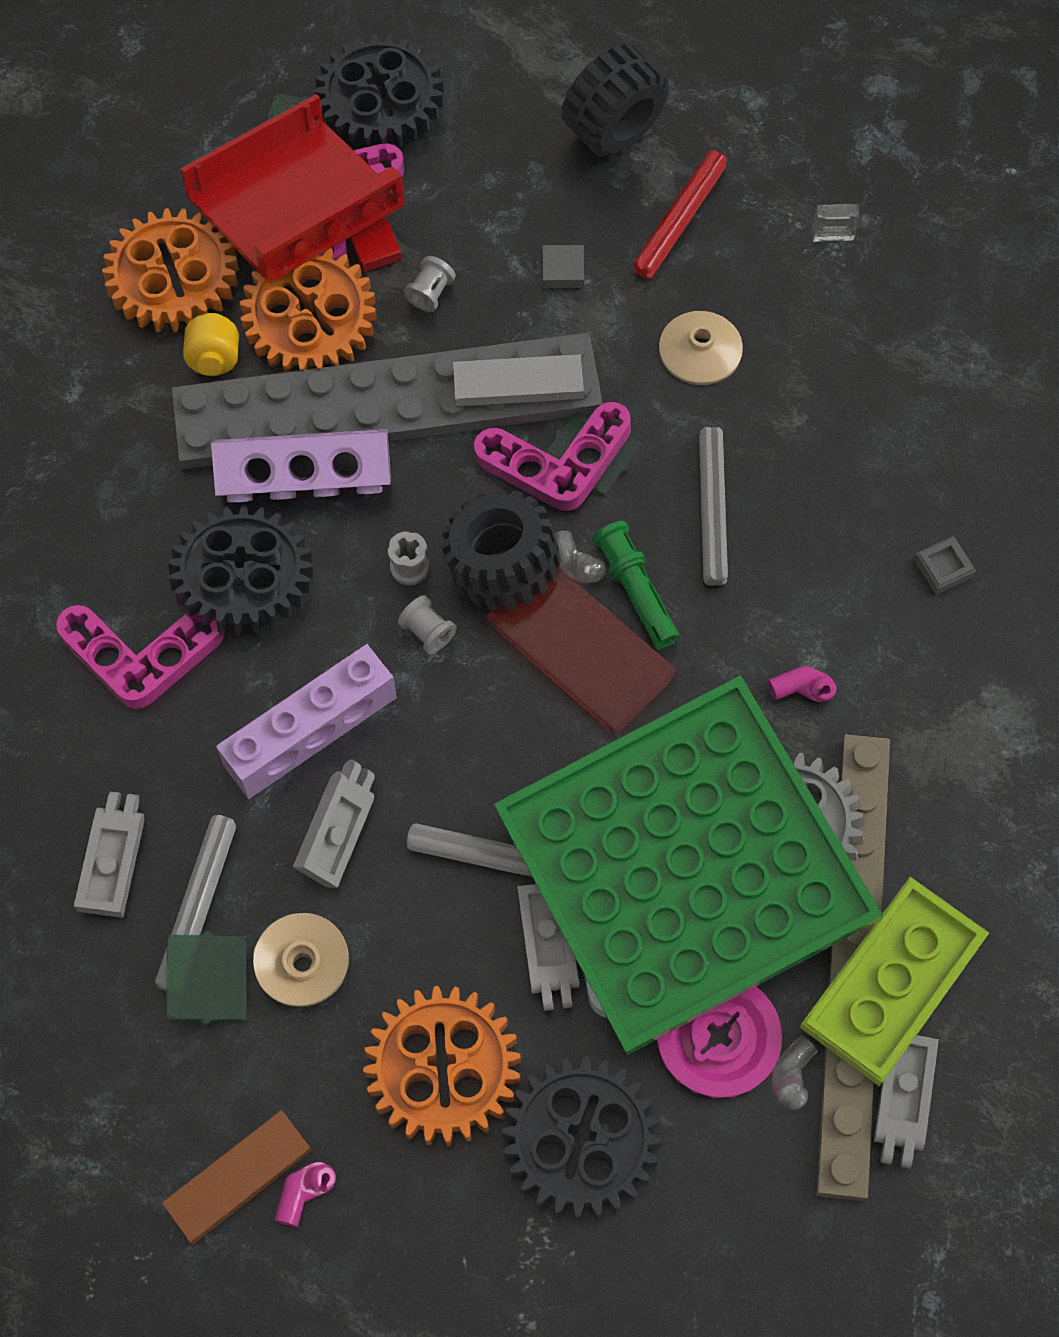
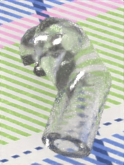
(578, 564)
(787, 1073)

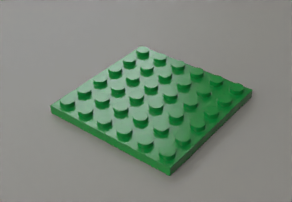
(686, 864)

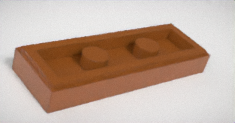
(236, 1177)

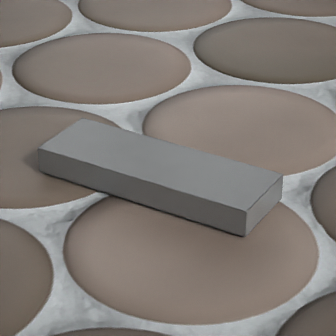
(518, 380)

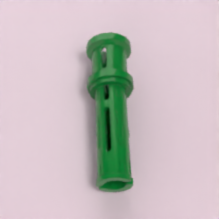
(628, 567)

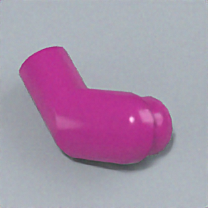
(805, 682)
(301, 1187)

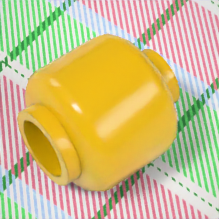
(211, 344)

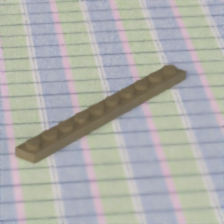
(846, 1091)

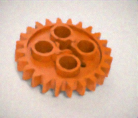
(134, 281)
(279, 331)
(399, 1069)

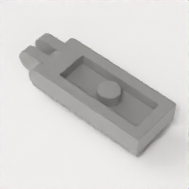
(336, 825)
(110, 857)
(547, 952)
(906, 1102)

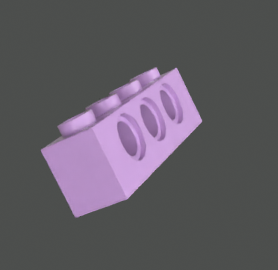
(232, 457)
(307, 721)

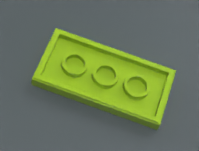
(894, 981)

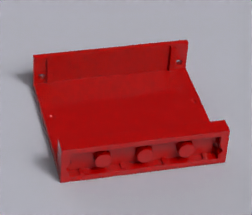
(289, 190)

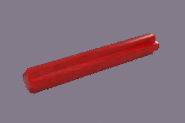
(679, 214)

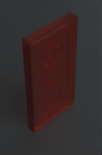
(586, 651)

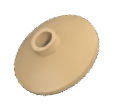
(696, 361)
(295, 938)

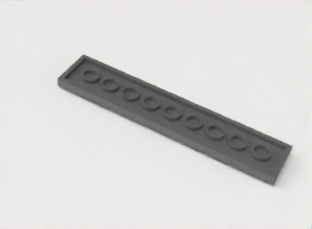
(397, 394)

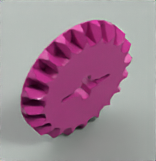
(723, 1069)

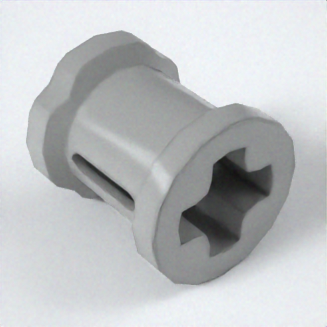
(429, 283)
(408, 558)
(427, 624)

